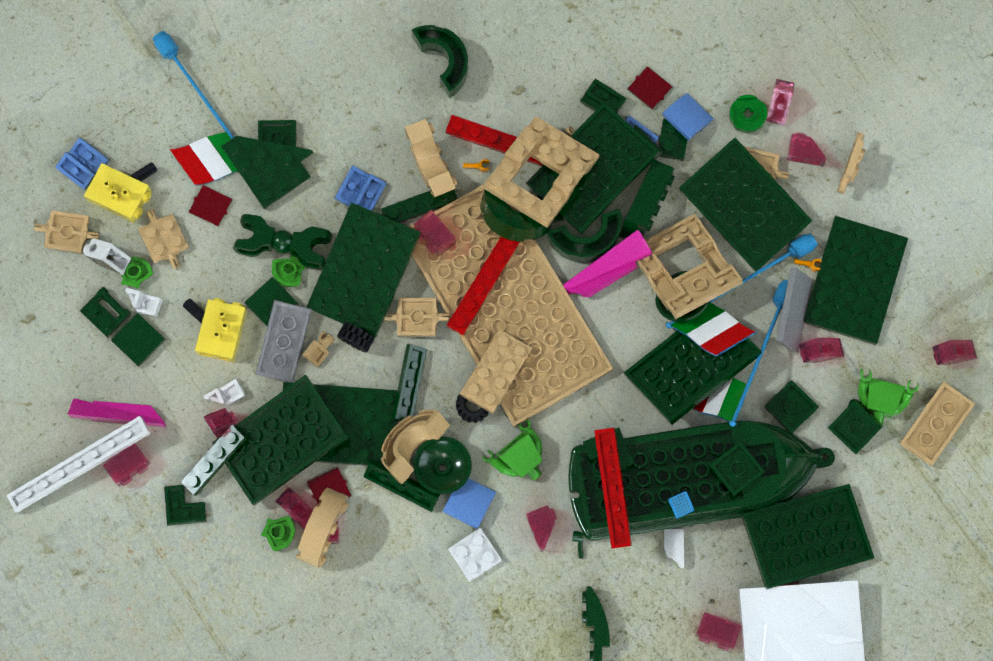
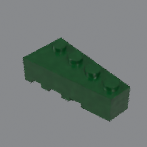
(648, 199)

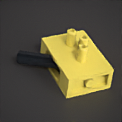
(119, 192)
(220, 328)

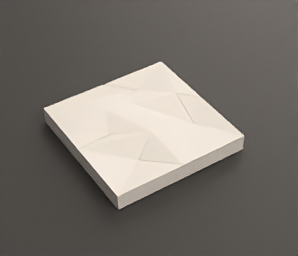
(802, 622)

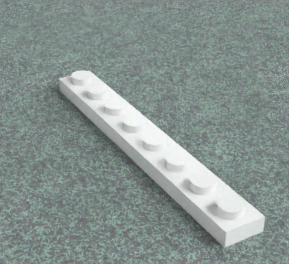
(78, 464)

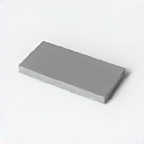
(794, 309)
(283, 341)

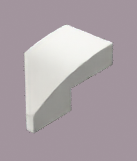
(145, 303)
(227, 394)
(674, 545)

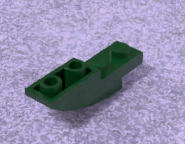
(595, 618)

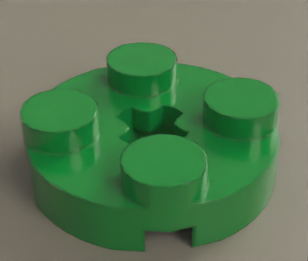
(755, 106)

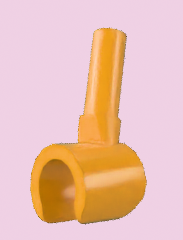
(477, 165)
(809, 264)

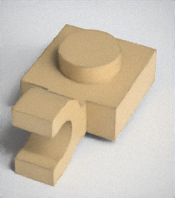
(317, 350)

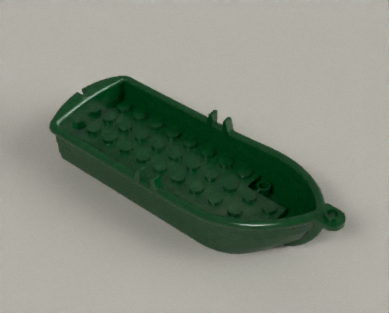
(679, 463)

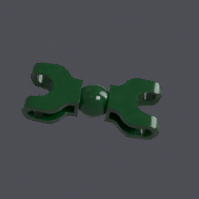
(282, 241)

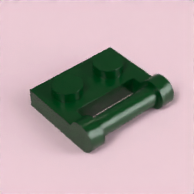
(100, 316)

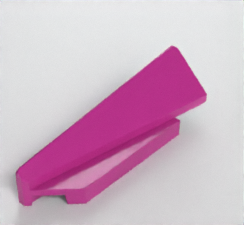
(610, 266)
(114, 412)

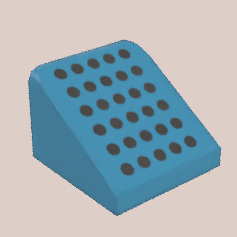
(681, 504)

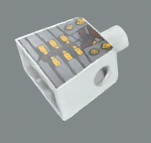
(99, 251)

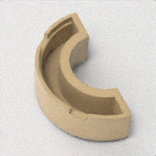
(427, 157)
(407, 437)
(320, 526)

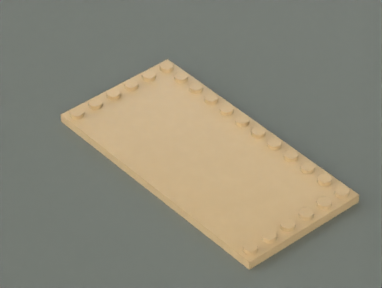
(523, 303)

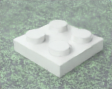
(474, 554)

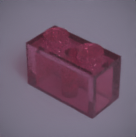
(435, 233)
(127, 465)
(718, 631)

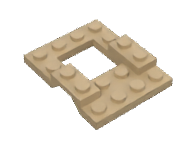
(551, 149)
(696, 285)

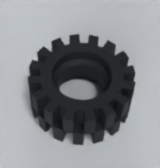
(355, 337)
(468, 415)

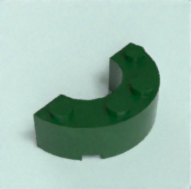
(450, 45)
(507, 222)
(589, 248)

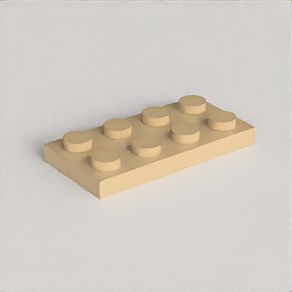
(496, 371)
(937, 423)

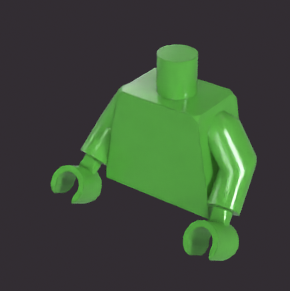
(883, 397)
(519, 455)

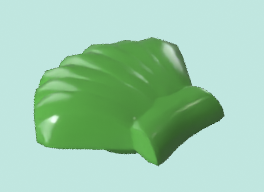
(287, 271)
(136, 272)
(279, 532)

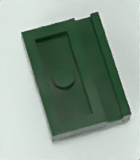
(599, 93)
(672, 142)

